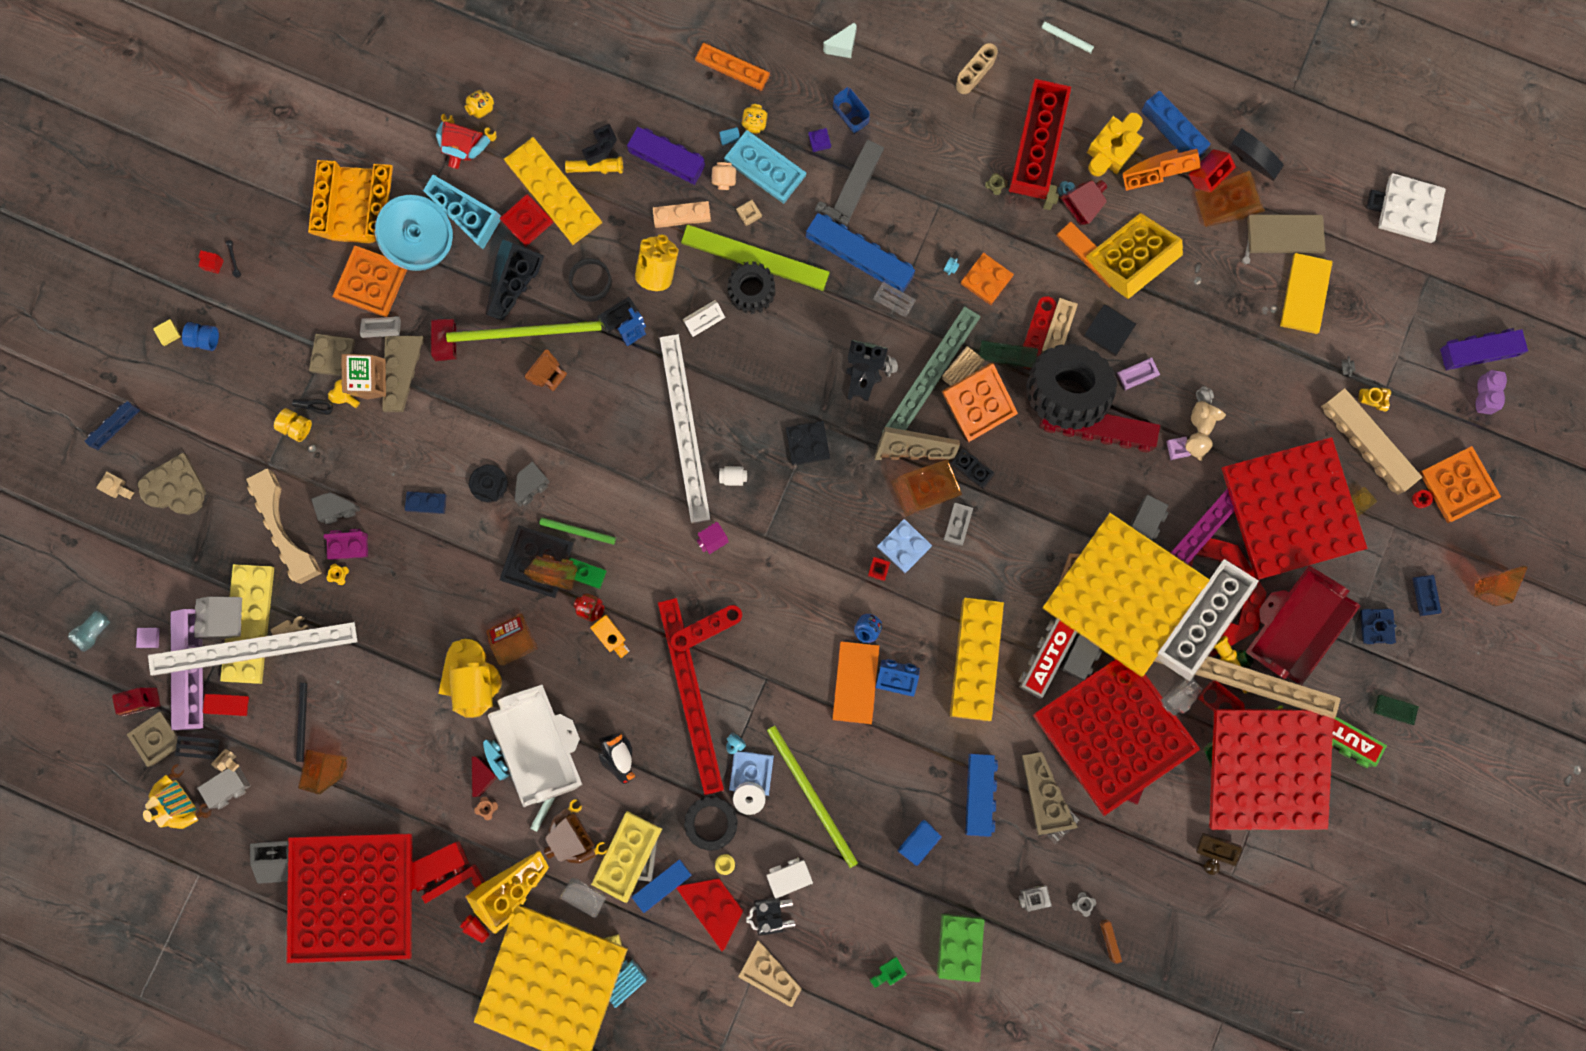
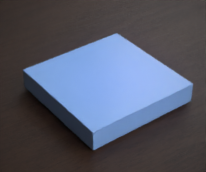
(751, 768)

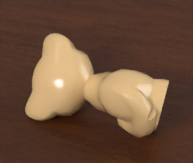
(1204, 419)

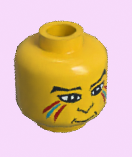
(754, 118)

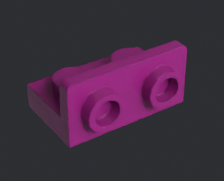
(346, 545)

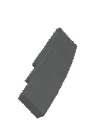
(859, 178)

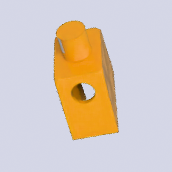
(604, 628)

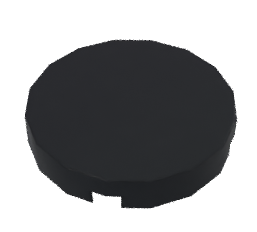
(488, 483)

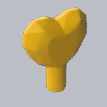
(337, 396)

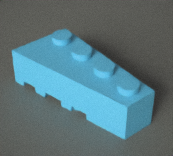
(469, 214)

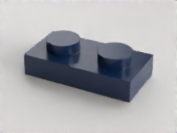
(425, 502)

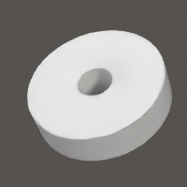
(749, 806)

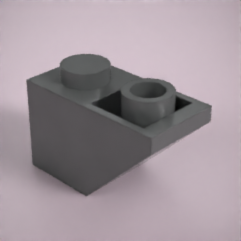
(529, 483)
(331, 507)

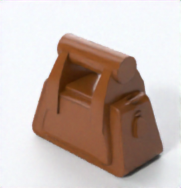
(543, 370)

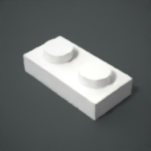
(703, 318)

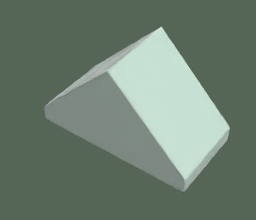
(841, 43)

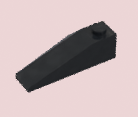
(511, 275)

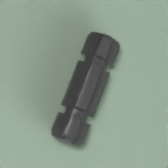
(832, 213)

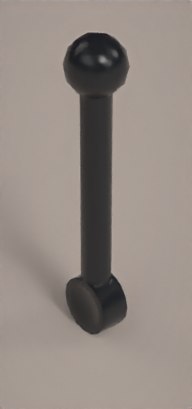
(236, 273)

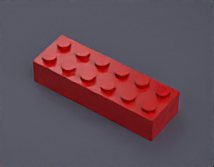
(1040, 139)

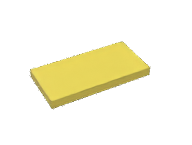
(626, 856)

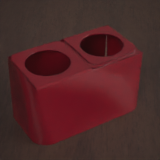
(440, 348)

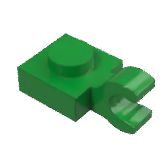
(891, 972)

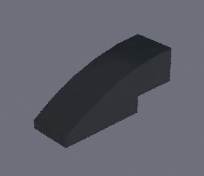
(1256, 154)

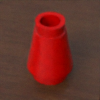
(474, 928)

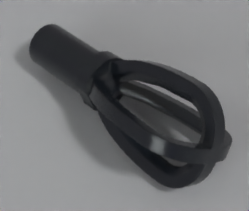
(307, 404)

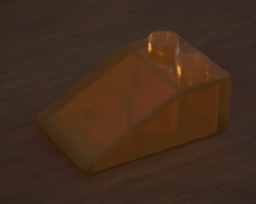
(1230, 200)
(926, 487)
(552, 572)

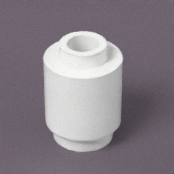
(733, 475)

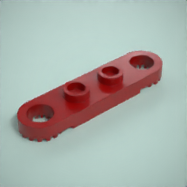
(1040, 325)
(706, 628)

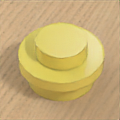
(724, 864)

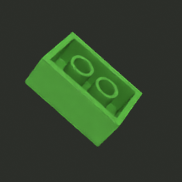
(960, 947)

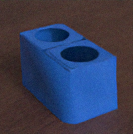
(851, 98)
(919, 843)

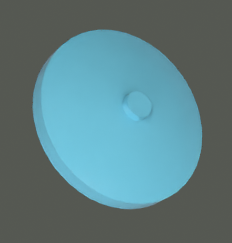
(413, 232)

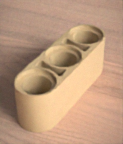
(980, 61)

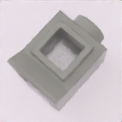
(1035, 898)

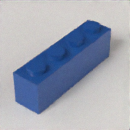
(1174, 125)
(980, 795)

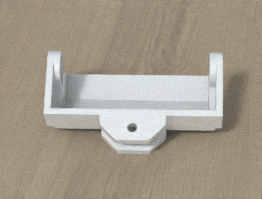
(536, 745)

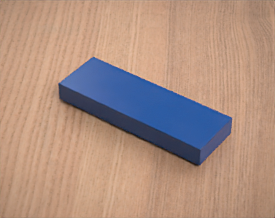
(661, 886)

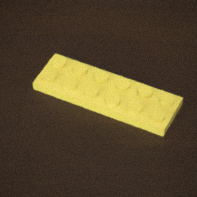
(255, 588)

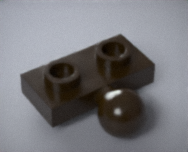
(1217, 850)

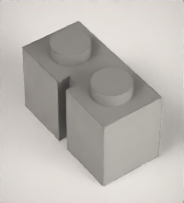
(223, 787)

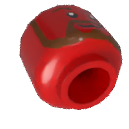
(589, 607)

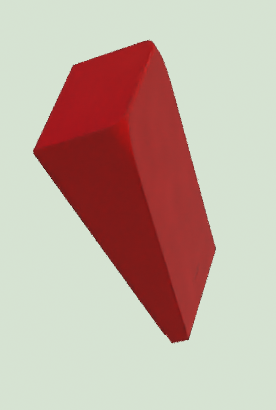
(225, 704)

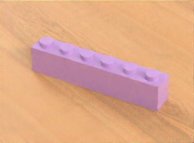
(186, 684)

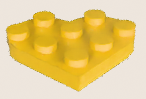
(466, 652)

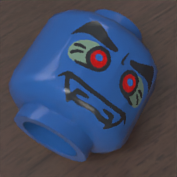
(868, 628)

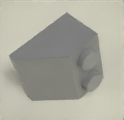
(218, 618)

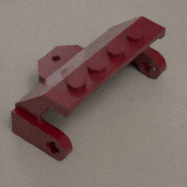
(1302, 625)

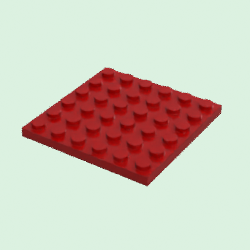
(1294, 508)
(1115, 734)
(1270, 769)
(349, 898)

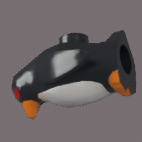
(617, 757)

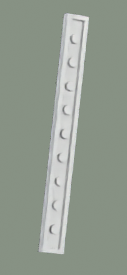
(685, 429)
(252, 649)

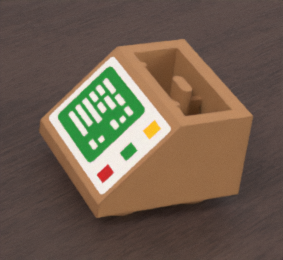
(363, 376)

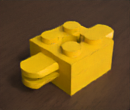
(1115, 144)

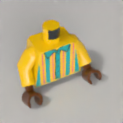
(171, 805)

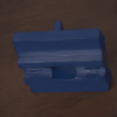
(1387, 627)

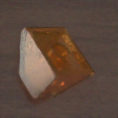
(321, 771)

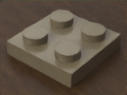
(328, 353)
(154, 739)

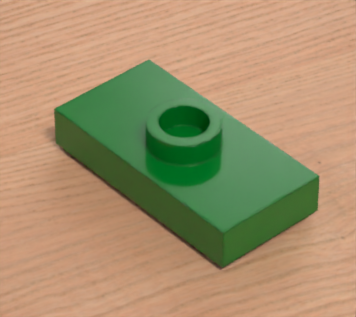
(589, 574)

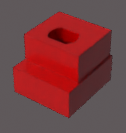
(210, 262)
(883, 564)

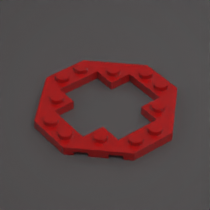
(1249, 613)

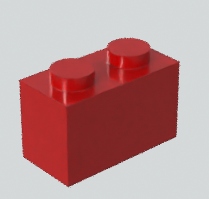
(1213, 170)

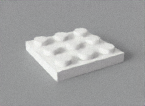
(1412, 208)

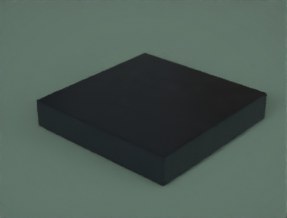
(1109, 330)

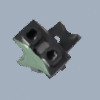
(866, 361)

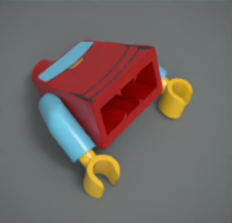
(461, 141)

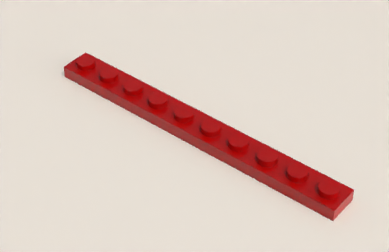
(691, 700)

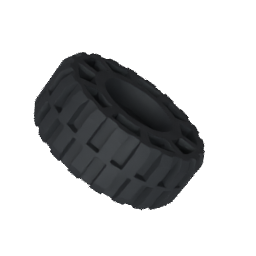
(1064, 407)

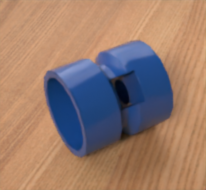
(200, 336)

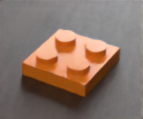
(987, 279)

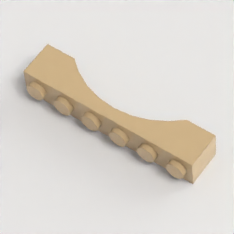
(267, 492)

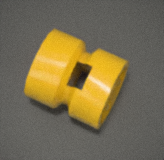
(290, 423)

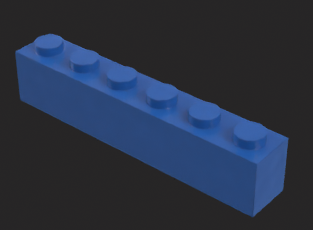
(859, 252)

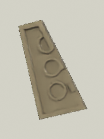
(400, 362)
(904, 443)
(1047, 803)

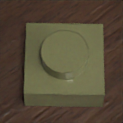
(1052, 197)

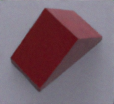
(481, 776)

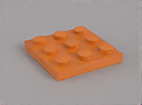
(369, 282)
(979, 402)
(1460, 484)

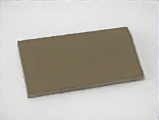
(1286, 233)

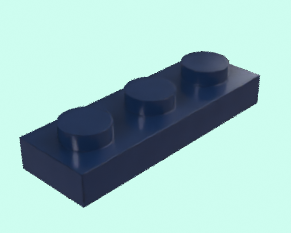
(112, 425)

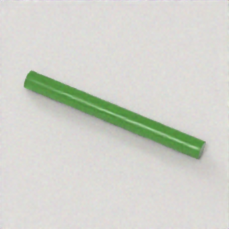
(578, 531)

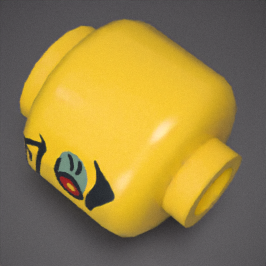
(479, 104)

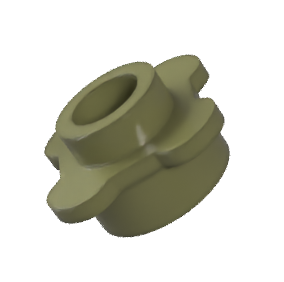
(996, 178)

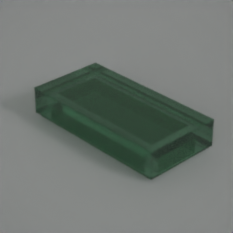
(1396, 709)

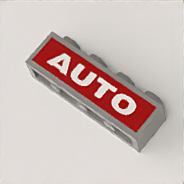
(1047, 659)

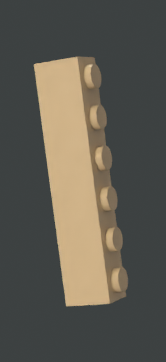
(1371, 442)

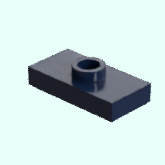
(1426, 595)

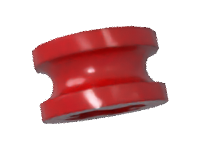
(1424, 493)

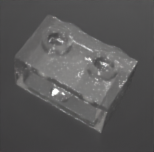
(1181, 696)

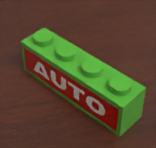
(1356, 744)

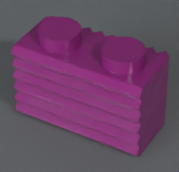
(712, 538)

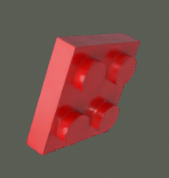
(526, 220)

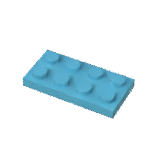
(765, 166)

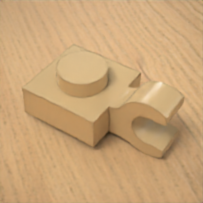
(113, 486)
(225, 761)

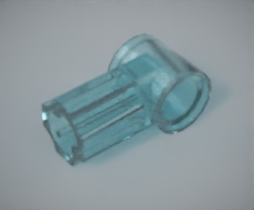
(85, 635)

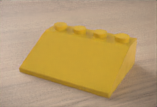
(1135, 255)

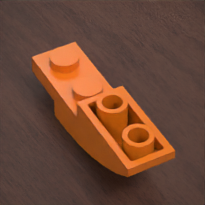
(1162, 165)

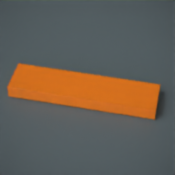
(732, 66)
(1079, 245)

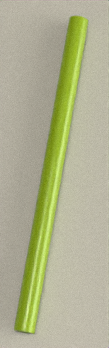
(523, 331)
(812, 797)

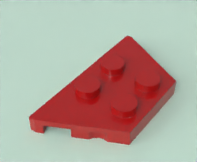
(713, 907)

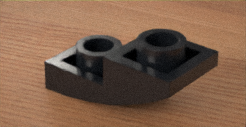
(972, 468)

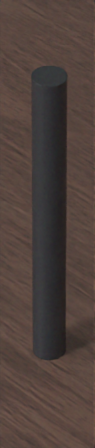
(301, 726)

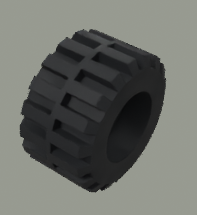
(747, 273)

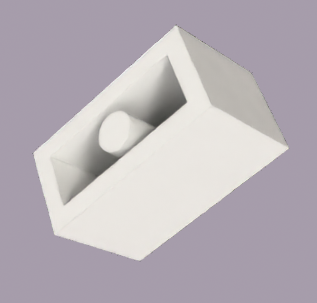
(789, 878)

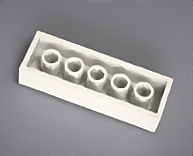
(1207, 620)

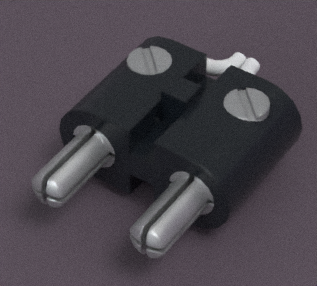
(768, 916)

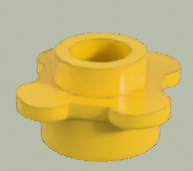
(334, 569)

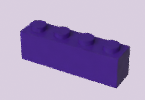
(666, 155)
(1483, 349)

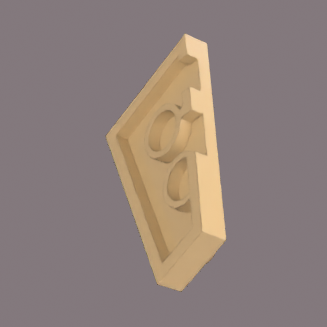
(769, 976)

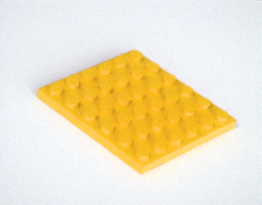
(1125, 594)
(550, 983)

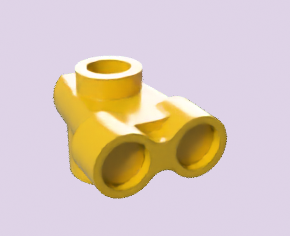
(1375, 397)

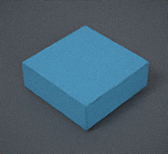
(729, 136)

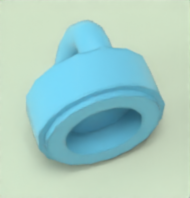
(736, 741)

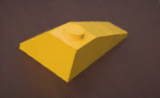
(497, 898)

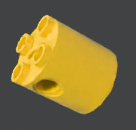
(656, 263)
(470, 689)

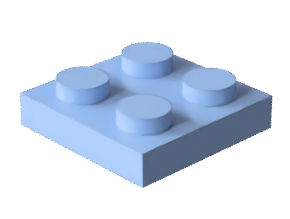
(904, 546)

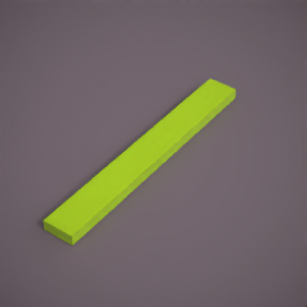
(743, 253)

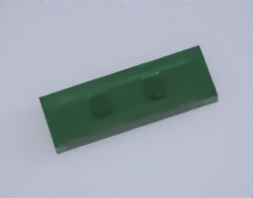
(1008, 354)

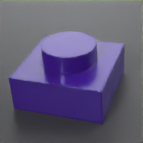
(819, 140)

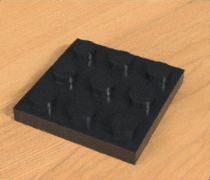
(524, 549)

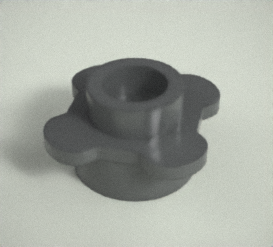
(1348, 366)

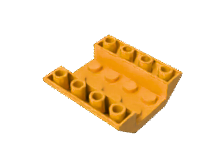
(348, 201)

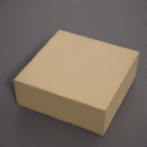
(749, 212)

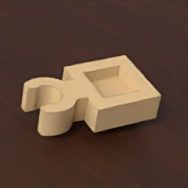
(287, 626)

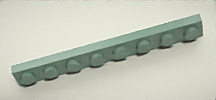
(934, 370)

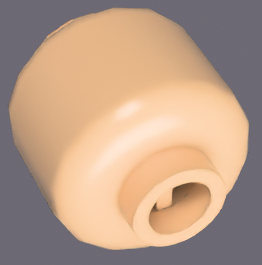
(723, 175)

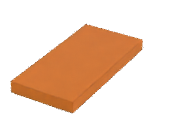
(856, 682)

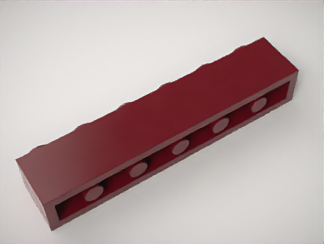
(1114, 430)

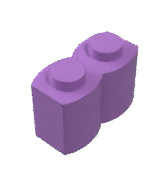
(1490, 390)

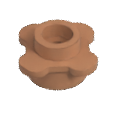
(480, 809)

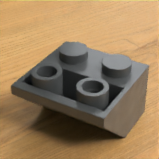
(269, 861)

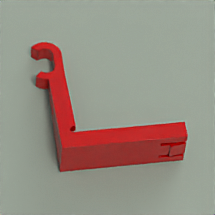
(472, 872)

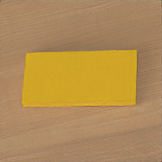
(1306, 293)

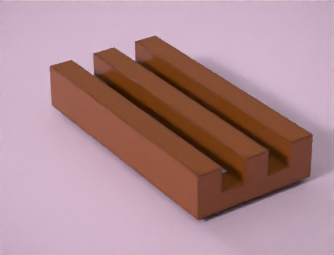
(1110, 941)

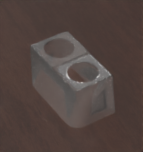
(583, 897)

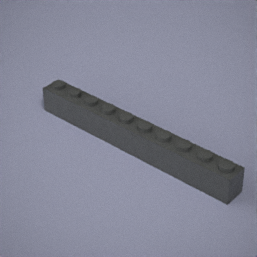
(1083, 652)

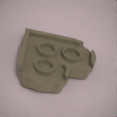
(174, 486)

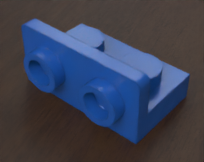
(632, 329)
(898, 677)

